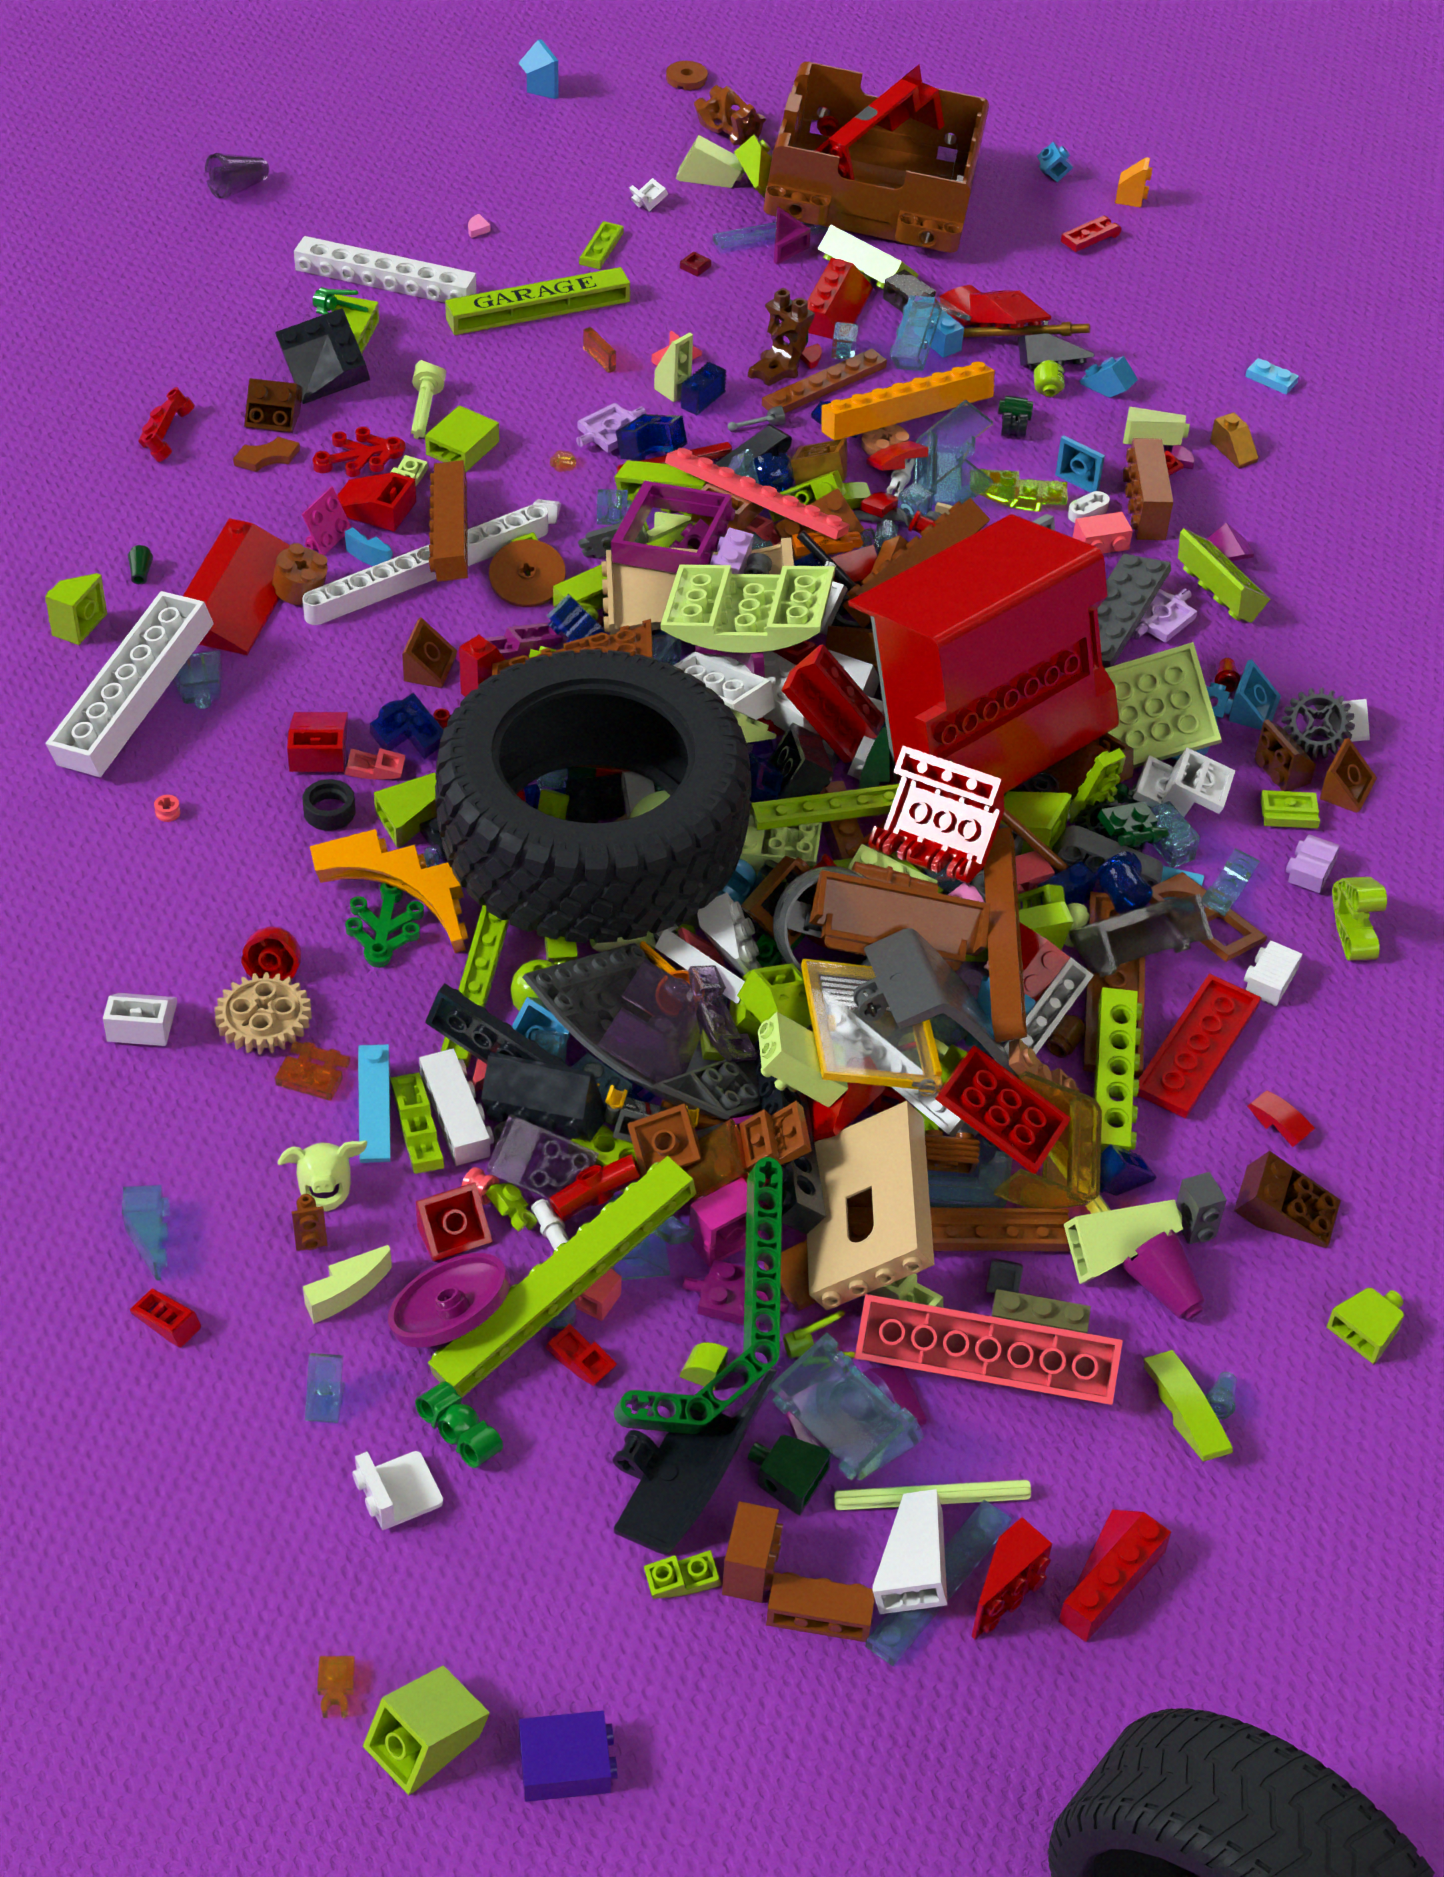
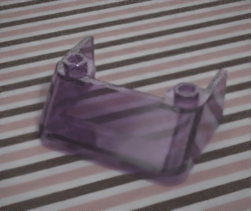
(668, 1039)

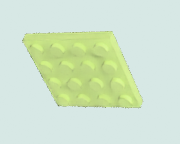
(1163, 705)

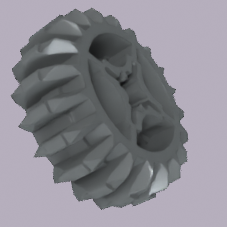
(1326, 731)

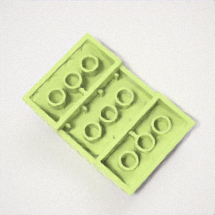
(747, 610)

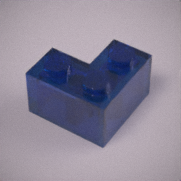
(651, 434)
(409, 721)

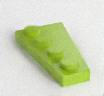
(1099, 782)

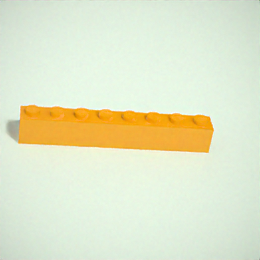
(907, 400)

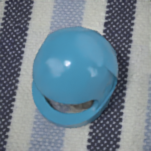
(741, 882)

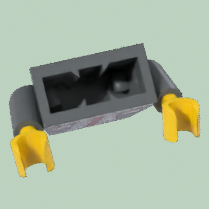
(624, 1110)

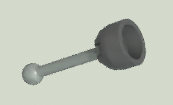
(775, 417)

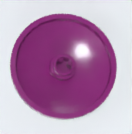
(449, 1300)

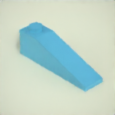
(374, 1102)

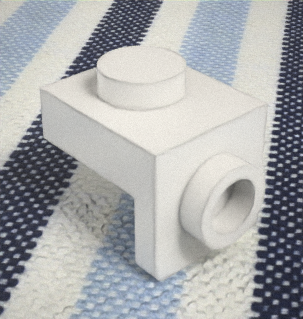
(648, 195)

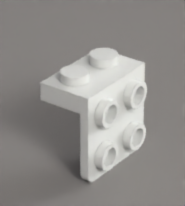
(397, 1488)

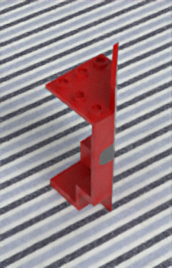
(902, 101)

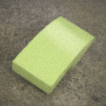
(412, 468)

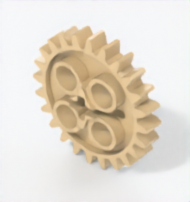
(263, 1013)

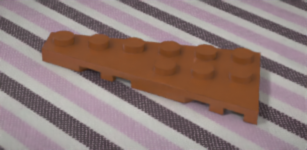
(634, 640)

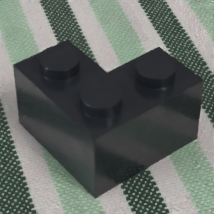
(595, 798)

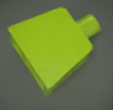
(1368, 1321)

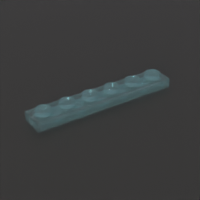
(962, 1555)

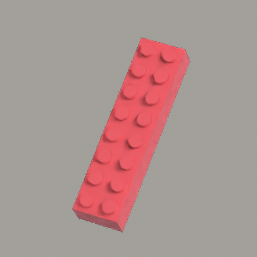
(988, 1349)

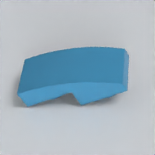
(368, 551)

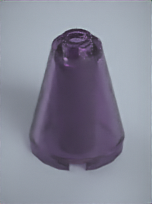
(234, 173)

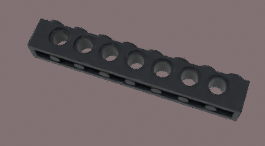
(801, 1182)

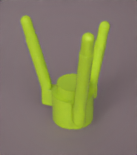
(800, 1340)

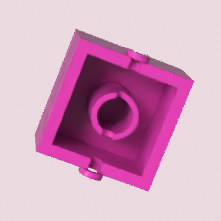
(720, 1222)

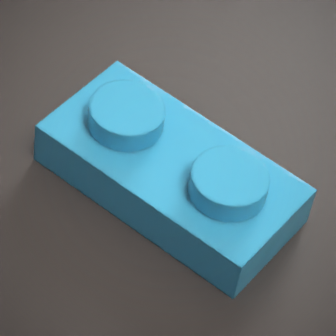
(1272, 376)

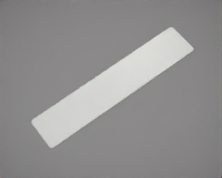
(688, 956)

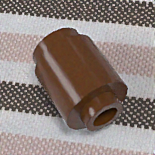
(1066, 1036)

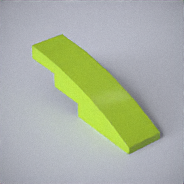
(417, 1123)
(1189, 1406)

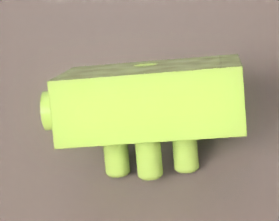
(792, 1057)

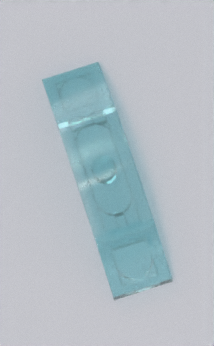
(1230, 882)

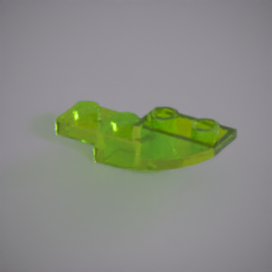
(1023, 493)

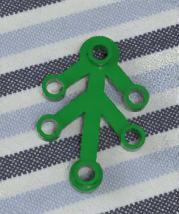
(379, 951)

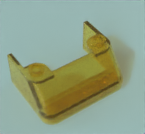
(1072, 1165)

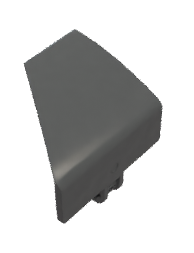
(920, 986)

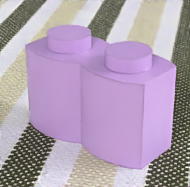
(1313, 863)

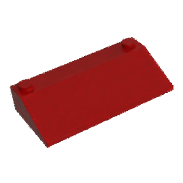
(237, 585)

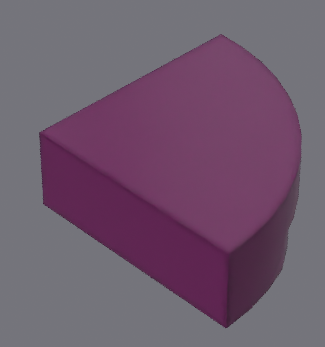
(1183, 456)

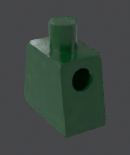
(791, 1470)

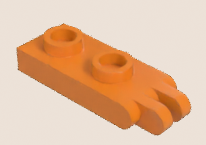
(829, 545)

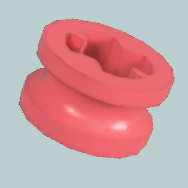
(170, 814)

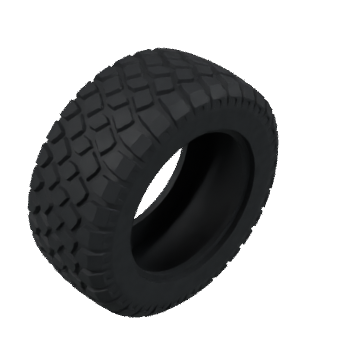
(593, 876)

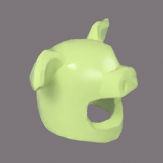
(323, 1168)

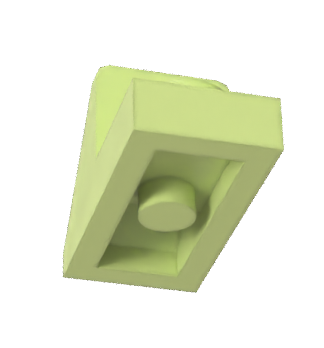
(666, 523)

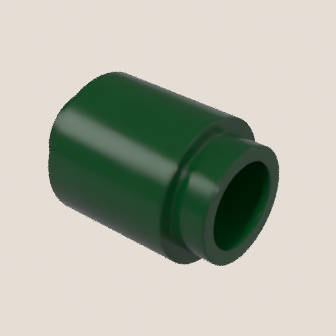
(1016, 406)

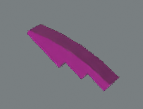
(521, 639)

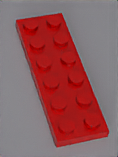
(1197, 1045)

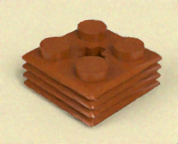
(951, 1153)

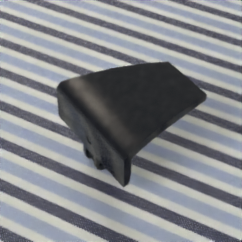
(680, 1474)

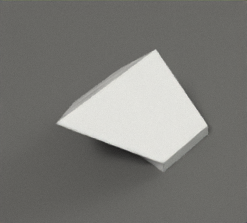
(1360, 711)

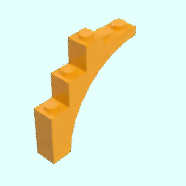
(368, 859)

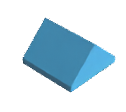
(1254, 698)

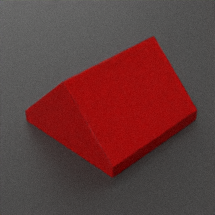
(452, 1221)

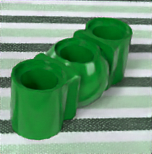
(459, 1424)

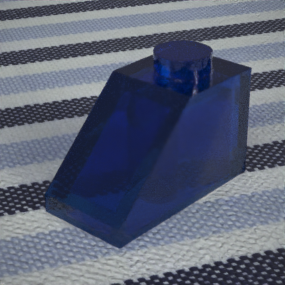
(1123, 1171)

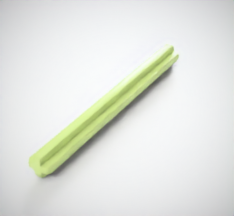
(947, 1494)

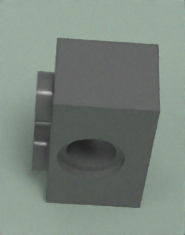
(1201, 1207)

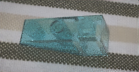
(144, 1222)

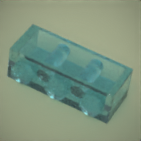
(915, 333)

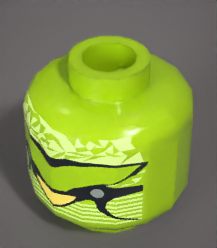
(1049, 378)

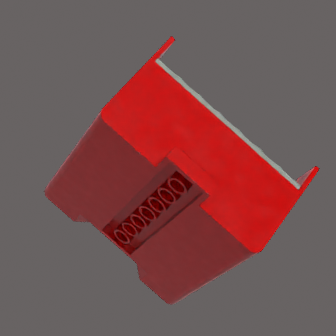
(995, 651)

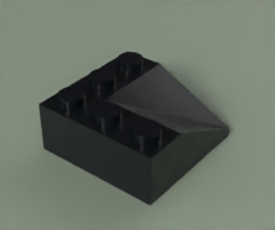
(323, 355)

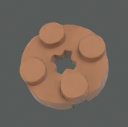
(877, 439)

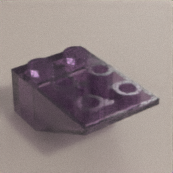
(538, 1158)

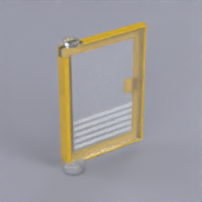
(862, 1049)

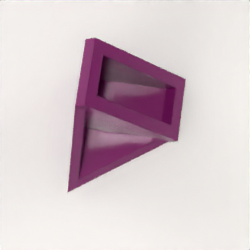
(790, 236)
(1231, 543)

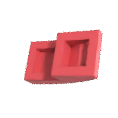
(370, 766)

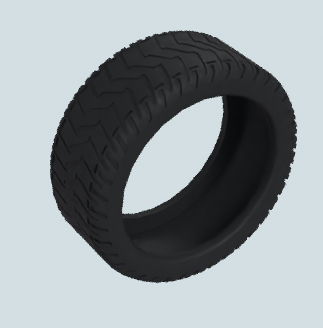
(1221, 1801)

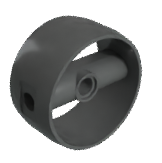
(796, 914)

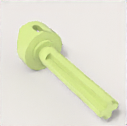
(429, 381)

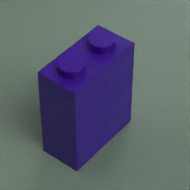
(566, 1755)

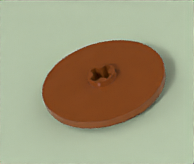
(508, 574)

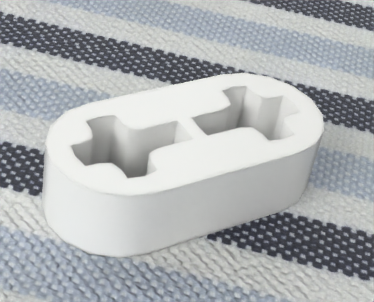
(1089, 505)

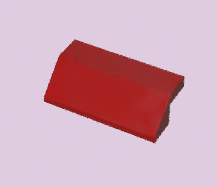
(833, 703)

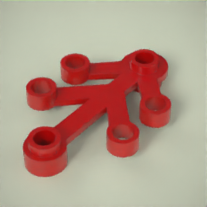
(387, 448)

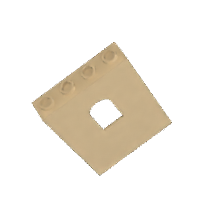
(891, 1159)

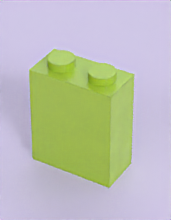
(462, 437)

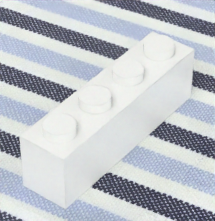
(455, 1106)

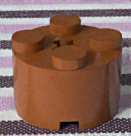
(298, 572)

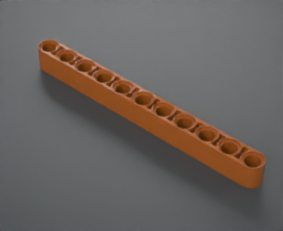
(1004, 940)

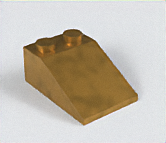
(819, 459)

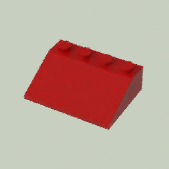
(1003, 1109)

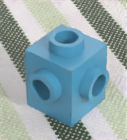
(1055, 161)
(1224, 702)

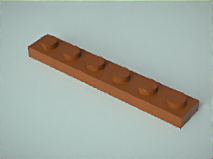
(825, 381)

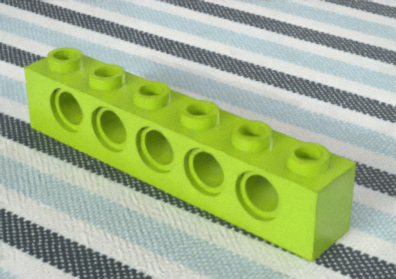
(1121, 1006)

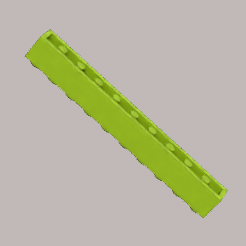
(564, 1275)

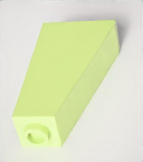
(1109, 1237)

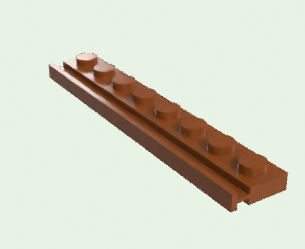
(982, 1228)

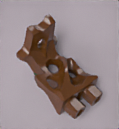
(794, 325)

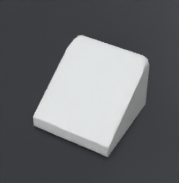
(553, 509)

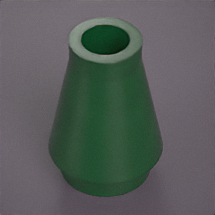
(140, 561)

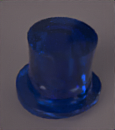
(1122, 882)

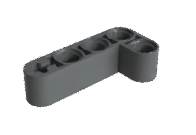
(1092, 849)

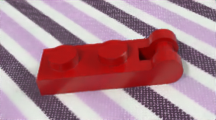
(1090, 233)

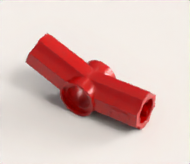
(595, 1186)

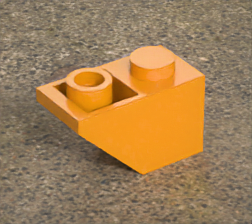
(1132, 184)

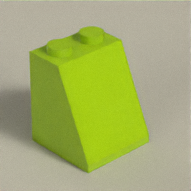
(1041, 813)
(424, 1727)

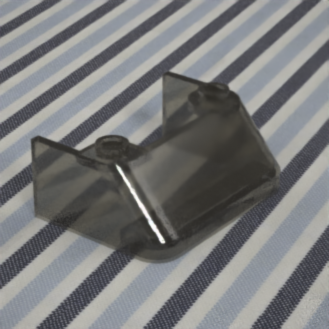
(1141, 933)

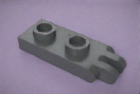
(600, 540)

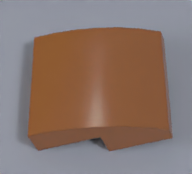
(775, 1136)

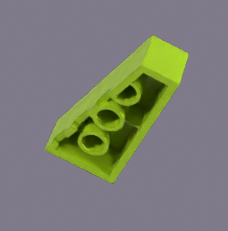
(634, 473)

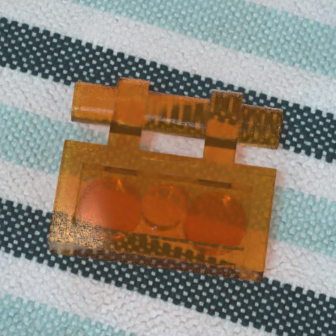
(309, 1077)

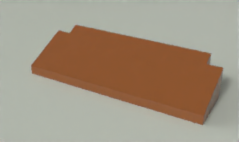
(867, 910)

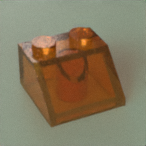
(721, 1160)

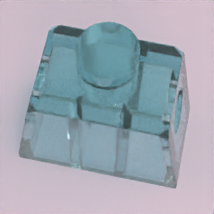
(200, 679)

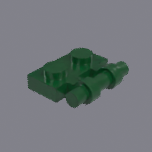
(1129, 820)

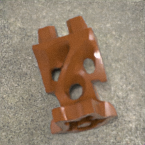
(718, 108)

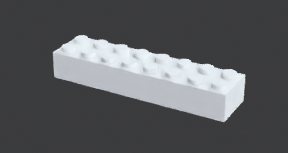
(130, 684)

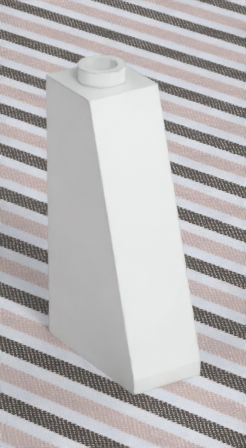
(914, 1558)

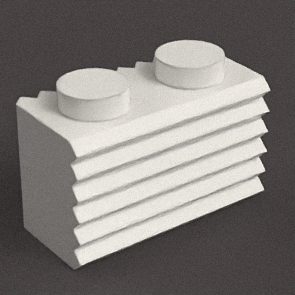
(1272, 972)

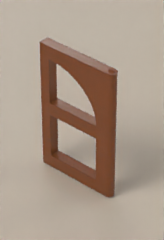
(1183, 886)

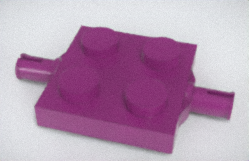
(724, 1293)

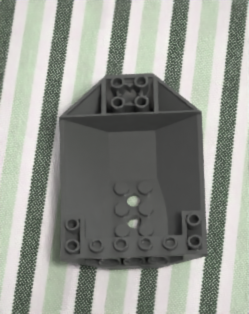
(592, 989)

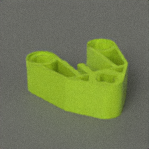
(1352, 903)

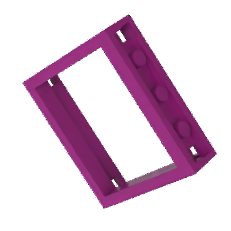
(677, 499)

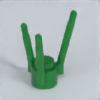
(325, 300)

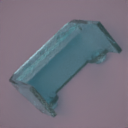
(949, 444)

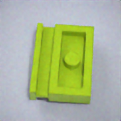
(1290, 809)

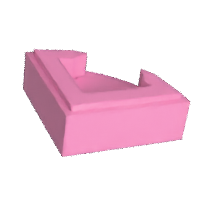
(477, 226)

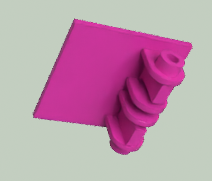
(325, 522)

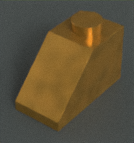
(1234, 440)

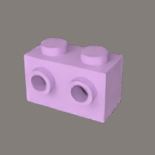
(733, 550)

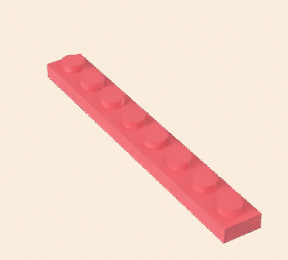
(762, 495)

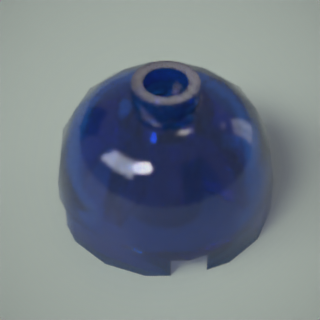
(775, 471)

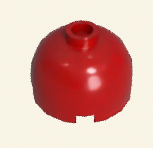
(273, 952)

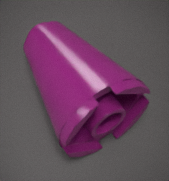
(1167, 1274)

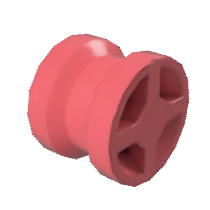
(482, 1181)

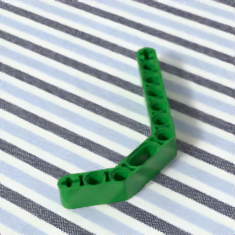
(754, 1311)

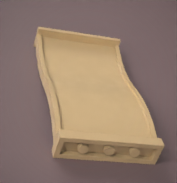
(643, 592)

